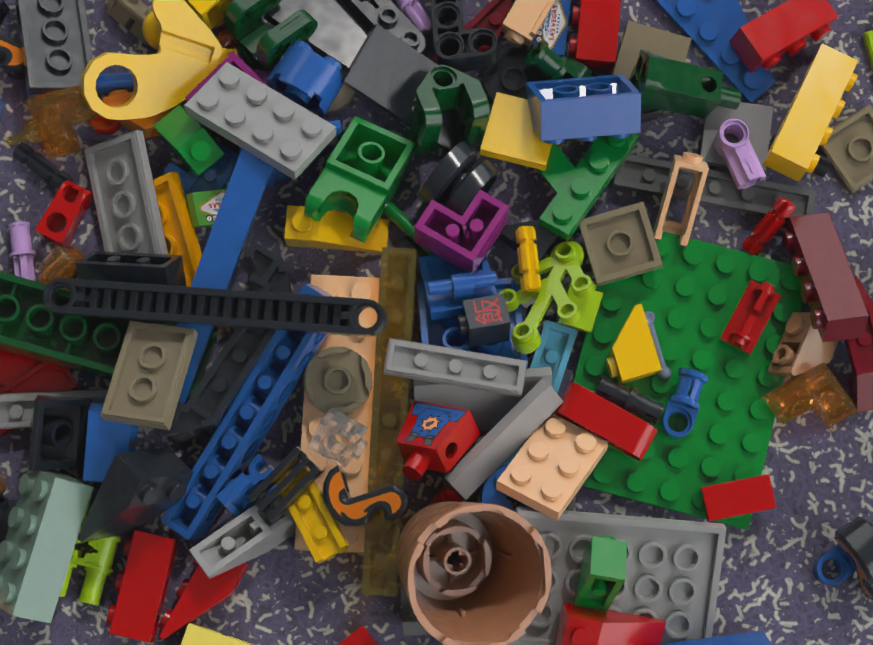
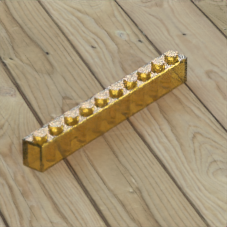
(389, 413)

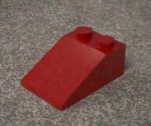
(599, 627)

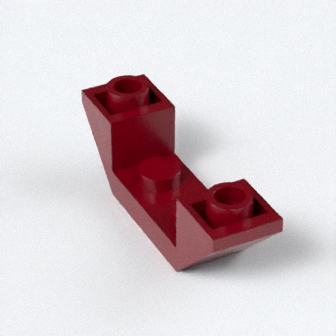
(861, 359)

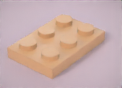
(552, 466)

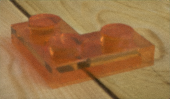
(54, 118)
(812, 389)

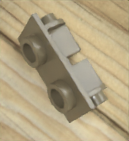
(125, 11)

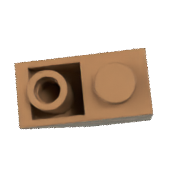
(800, 348)

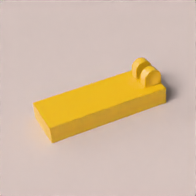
(315, 521)

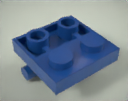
(448, 285)

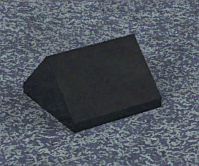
(58, 432)

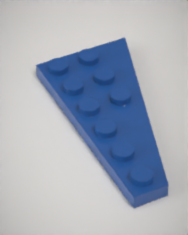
(711, 27)

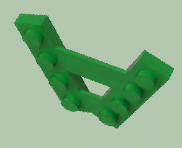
(581, 186)

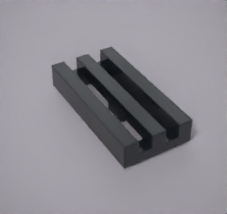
(274, 477)

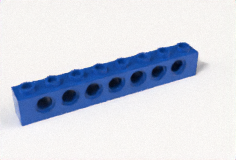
(244, 426)

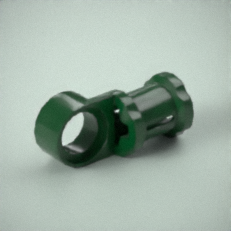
(553, 65)

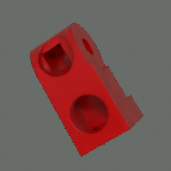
(64, 214)

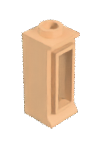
(525, 20)
(692, 163)

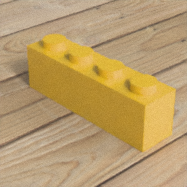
(811, 112)

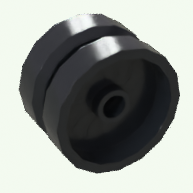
(457, 179)

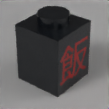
(484, 320)

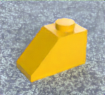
(633, 351)

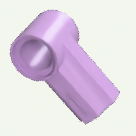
(739, 156)

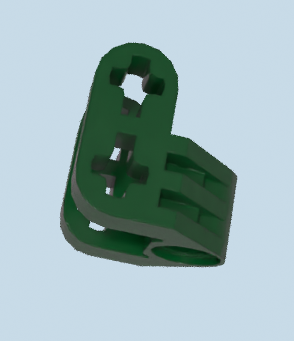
(256, 40)
(440, 91)

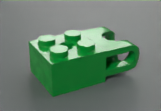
(361, 176)

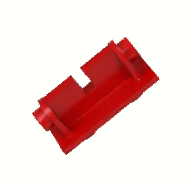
(750, 316)

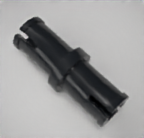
(629, 399)

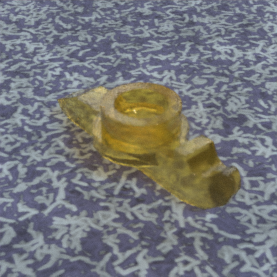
(29, 133)

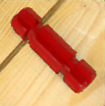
(768, 226)

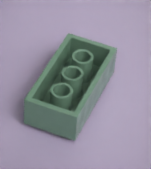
(40, 542)

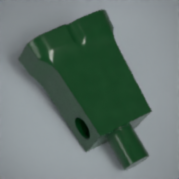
(680, 86)

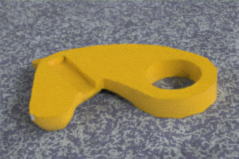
(162, 79)

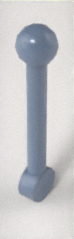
(665, 373)

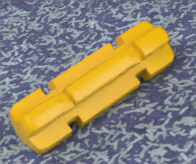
(528, 259)

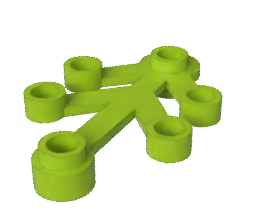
(564, 259)

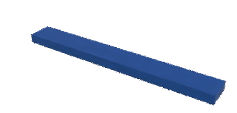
(226, 244)

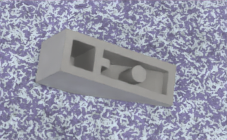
(242, 540)

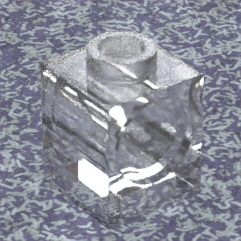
(326, 444)

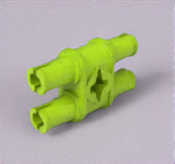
(97, 566)

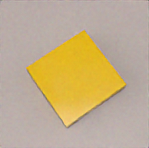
(511, 134)

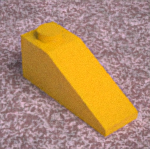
(331, 232)

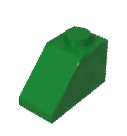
(189, 141)
(601, 573)

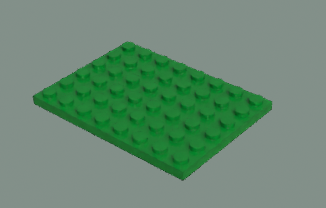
(691, 309)

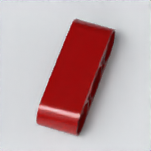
(607, 421)

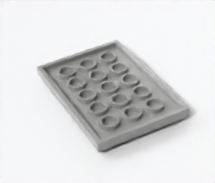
(669, 570)

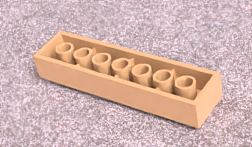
(357, 470)

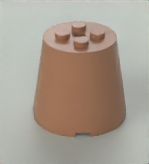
(489, 586)

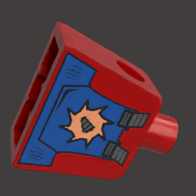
(435, 438)

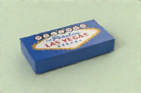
(555, 27)

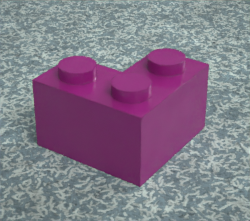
(462, 238)

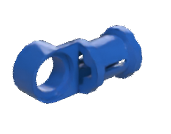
(682, 403)
(844, 562)

